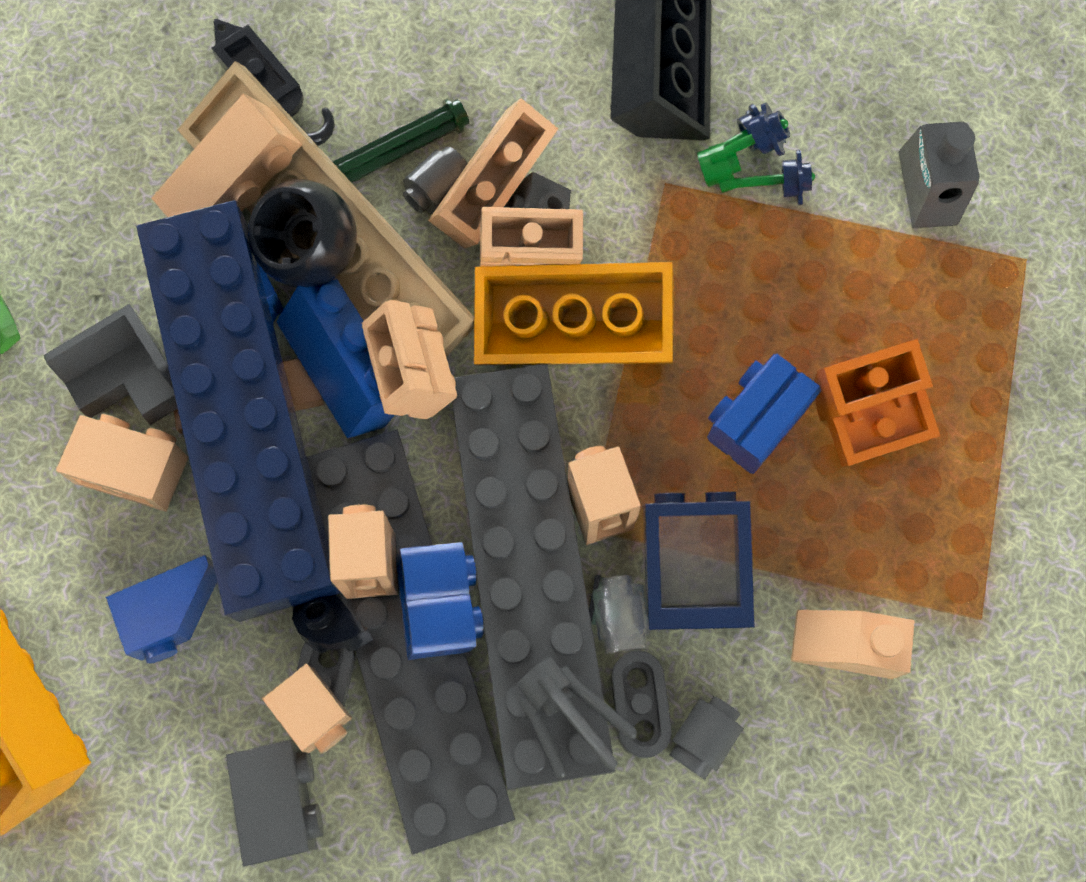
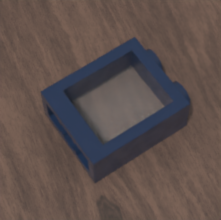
(697, 558)

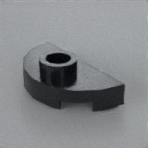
(329, 625)

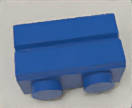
(763, 411)

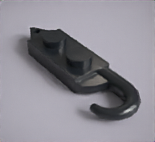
(247, 49)

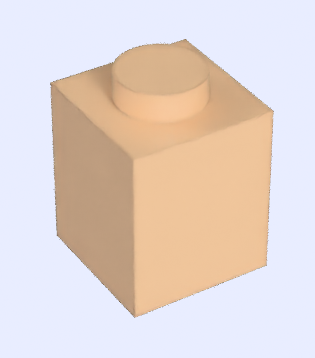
(308, 710)

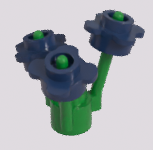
(757, 131)

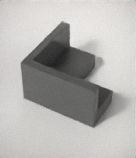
(115, 361)

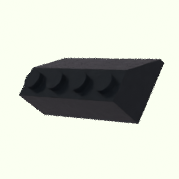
(662, 68)

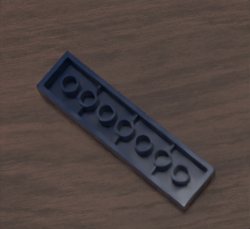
(236, 413)

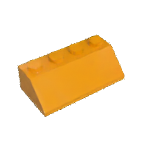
(574, 314)
(36, 744)

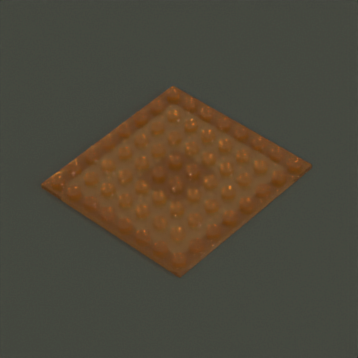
(817, 295)

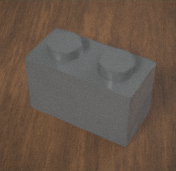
(273, 802)

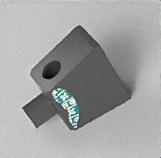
(939, 173)

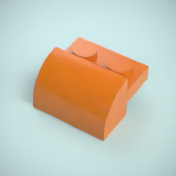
(877, 402)

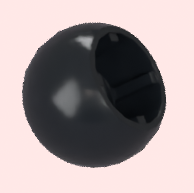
(285, 225)

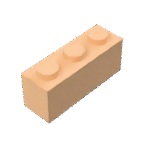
(230, 161)
(493, 172)

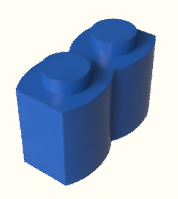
(437, 600)

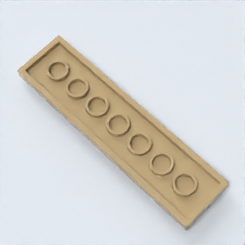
(382, 262)

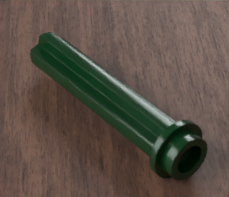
(404, 140)

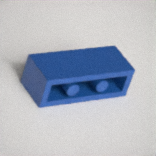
(334, 352)

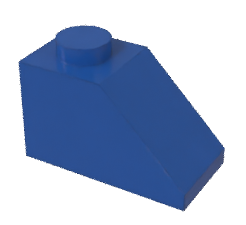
(162, 610)

